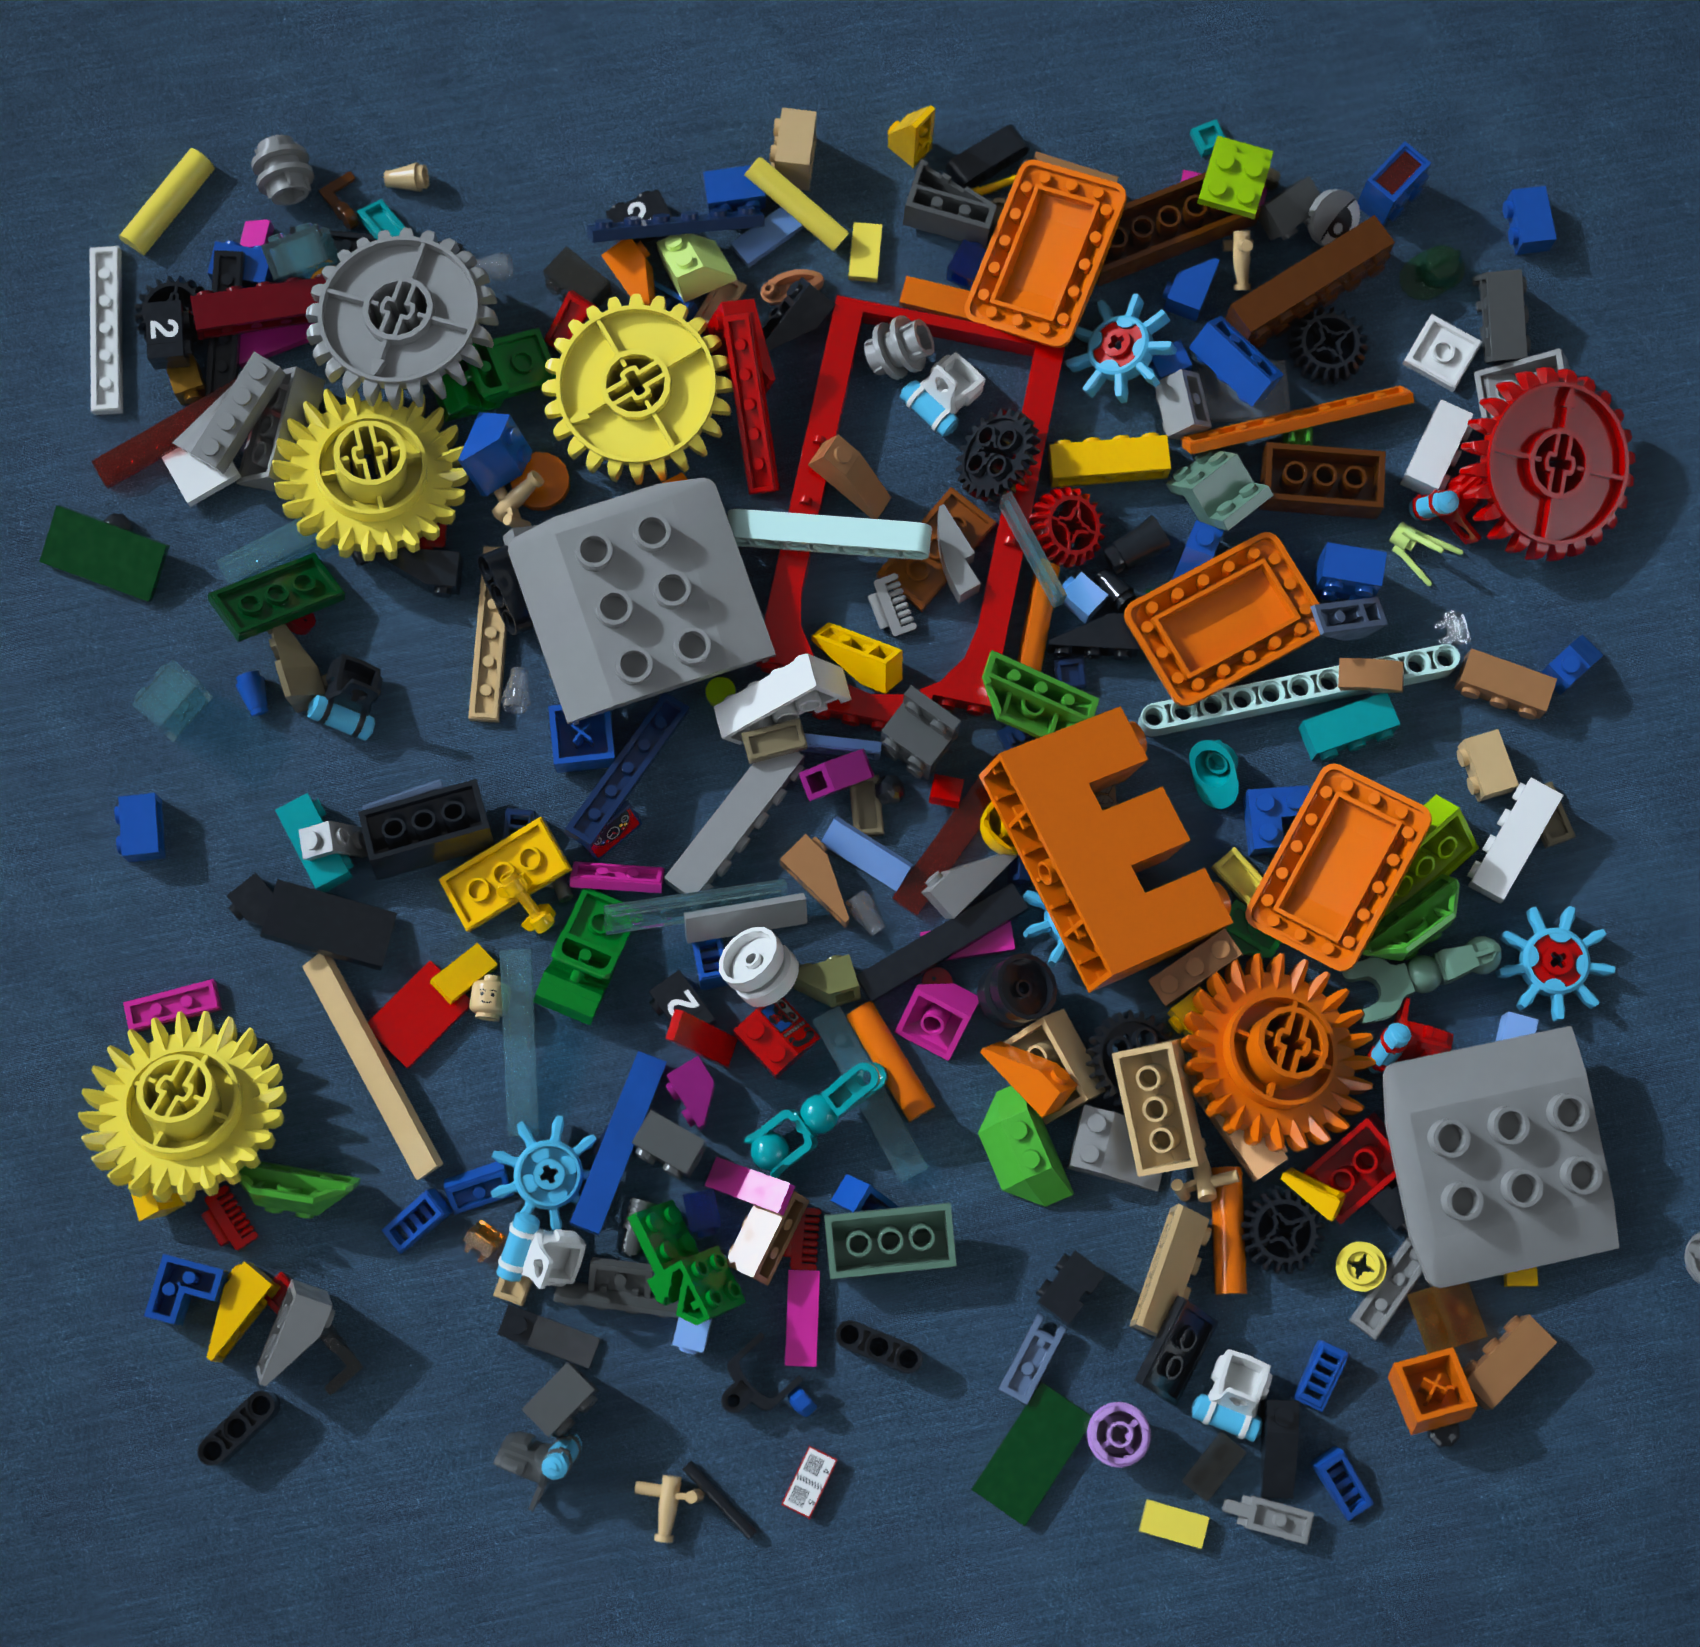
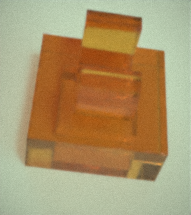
(484, 1239)

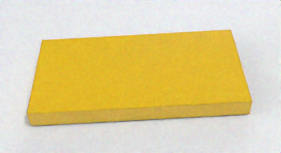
(475, 882)

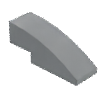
(955, 557)

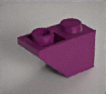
(836, 775)
(694, 1088)

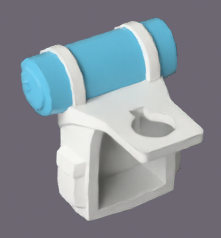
(944, 392)
(540, 1254)
(1235, 1395)

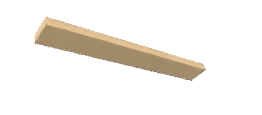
(373, 1066)

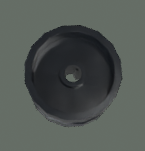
(1017, 991)

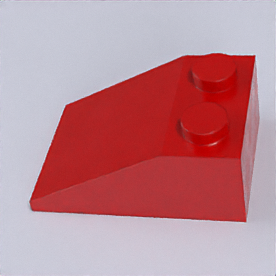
(716, 327)
(1357, 1165)

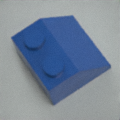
(494, 452)

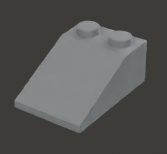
(1489, 377)
(1105, 1149)
(296, 1327)

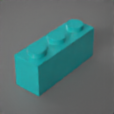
(1349, 727)
(325, 871)

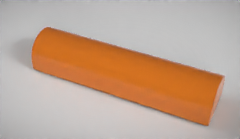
(1036, 625)
(884, 1049)
(1227, 1233)

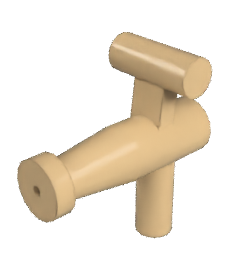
(1241, 247)
(507, 508)
(1204, 1182)
(669, 1496)

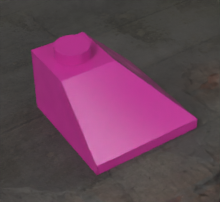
(937, 1017)

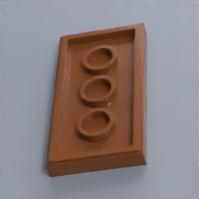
(926, 577)

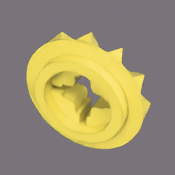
(1353, 1254)

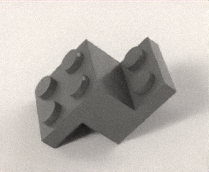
(919, 733)

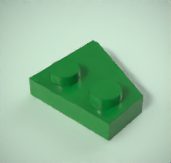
(1246, 937)

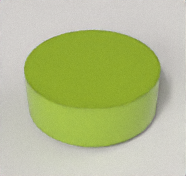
(719, 689)

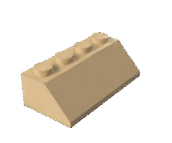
(1159, 1108)
(1171, 1267)

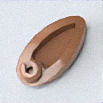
(776, 288)

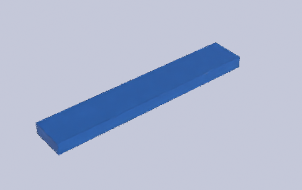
(617, 1143)

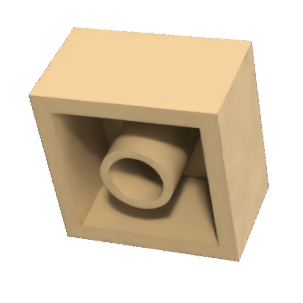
(795, 146)

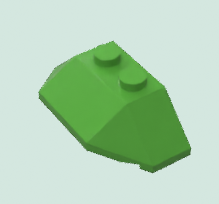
(1033, 699)
(1416, 921)
(1022, 1150)
(295, 1188)

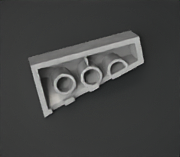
(229, 420)

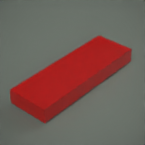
(701, 1038)

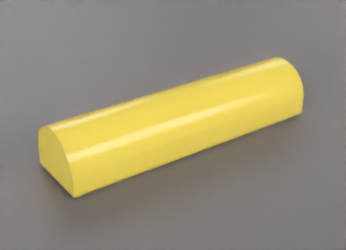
(167, 201)
(796, 203)

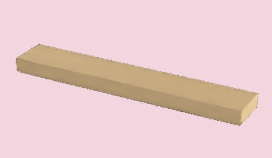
(488, 659)

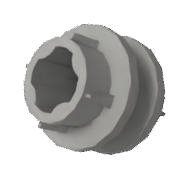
(282, 170)
(899, 347)

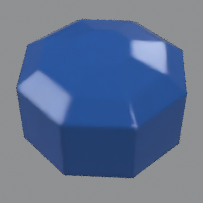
(801, 1402)

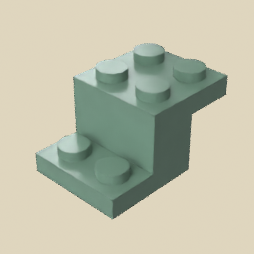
(1219, 489)

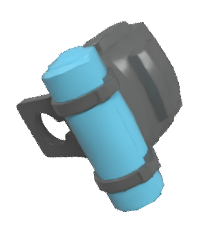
(538, 1460)

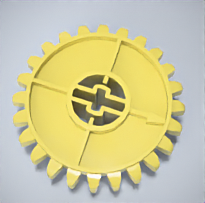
(630, 350)
(365, 511)
(184, 1109)

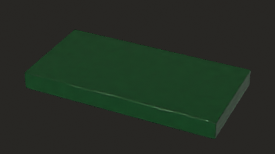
(104, 553)
(276, 596)
(1032, 1454)

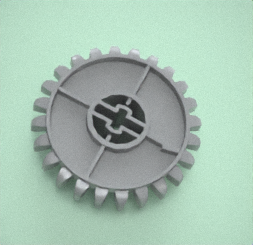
(400, 316)

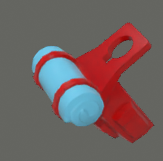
(1449, 506)
(1407, 1041)

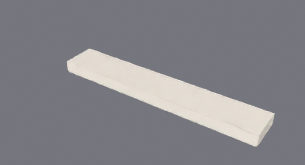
(106, 330)

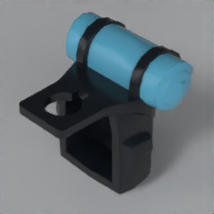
(348, 698)

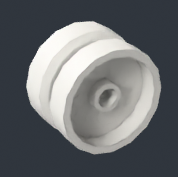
(758, 967)

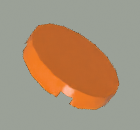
(555, 481)

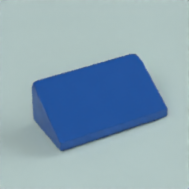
(473, 1187)

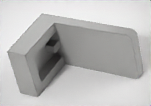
(332, 838)

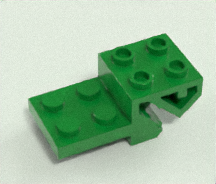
(508, 370)
(582, 960)
(682, 1274)

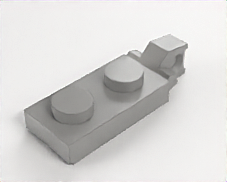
(1271, 1518)

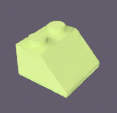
(694, 265)

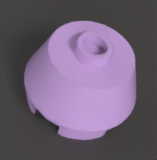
(1118, 1434)

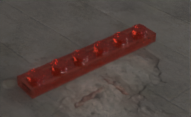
(152, 443)

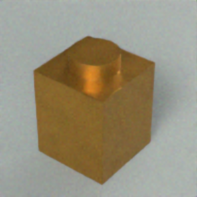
(187, 382)

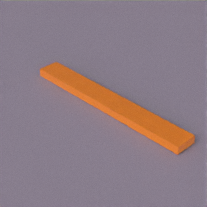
(1297, 419)

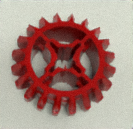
(1077, 517)

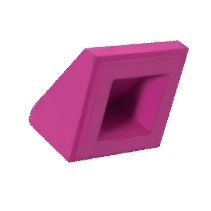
(256, 233)

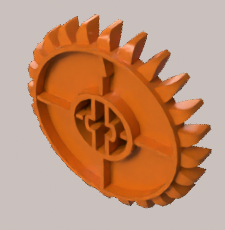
(1253, 1071)

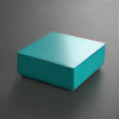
(1205, 136)

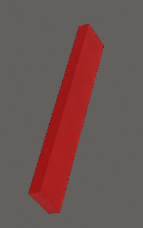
(751, 403)

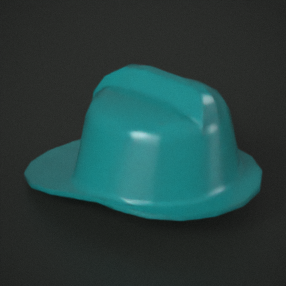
(1215, 773)

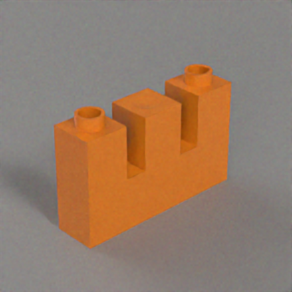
(1089, 856)

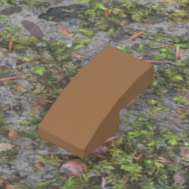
(1371, 674)

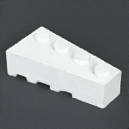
(782, 697)

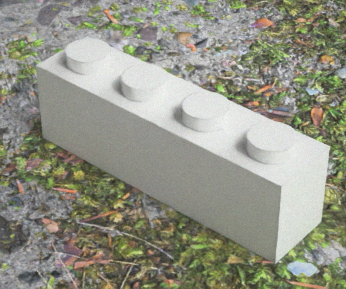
(1515, 839)

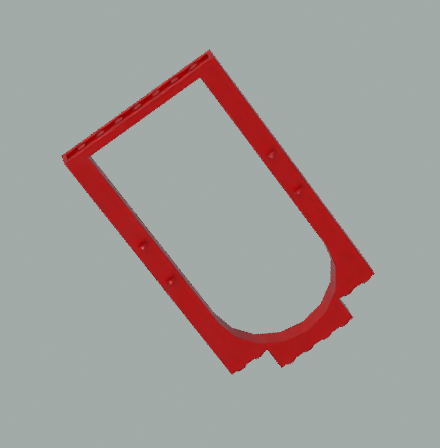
(964, 683)

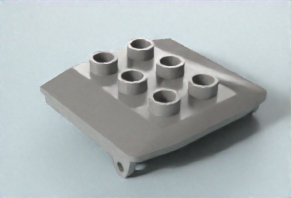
(639, 596)
(1498, 1157)

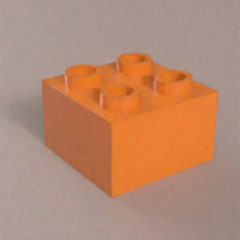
(1432, 1391)

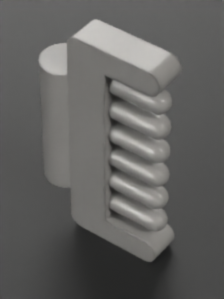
(884, 609)

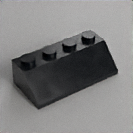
(426, 829)

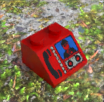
(776, 1036)

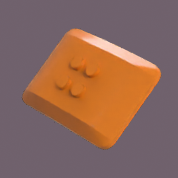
(1046, 253)
(1224, 619)
(1338, 867)

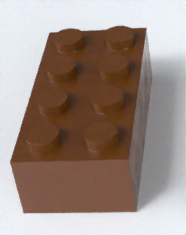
(1323, 480)

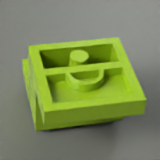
(1235, 177)

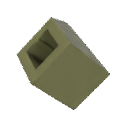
(829, 981)

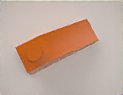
(632, 268)
(1036, 1079)

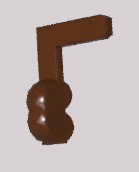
(341, 209)

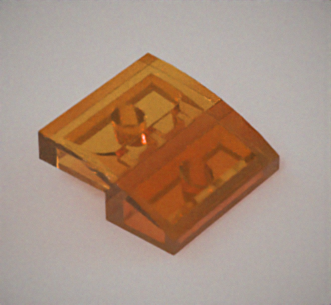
(1447, 1316)

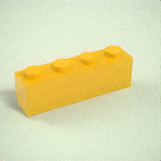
(1109, 460)

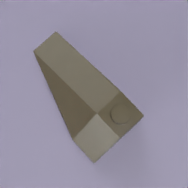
(296, 670)

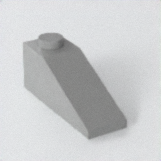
(957, 887)

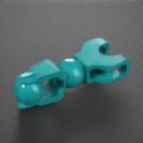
(816, 1116)

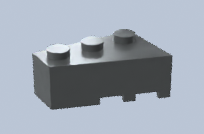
(1503, 315)

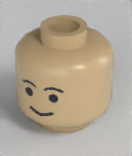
(486, 998)

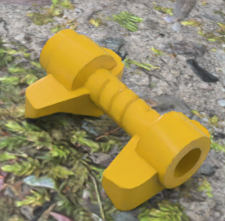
(516, 885)

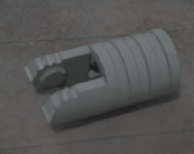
(630, 1242)

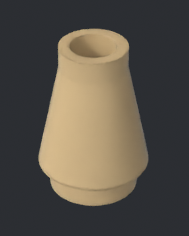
(408, 177)

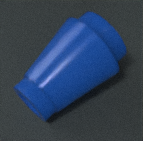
(253, 692)

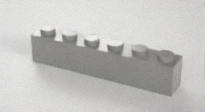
(733, 822)

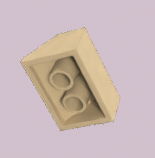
(1058, 1041)

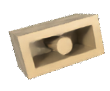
(1487, 765)

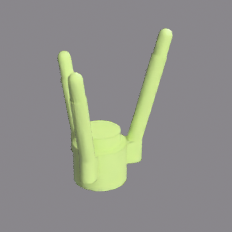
(1407, 537)

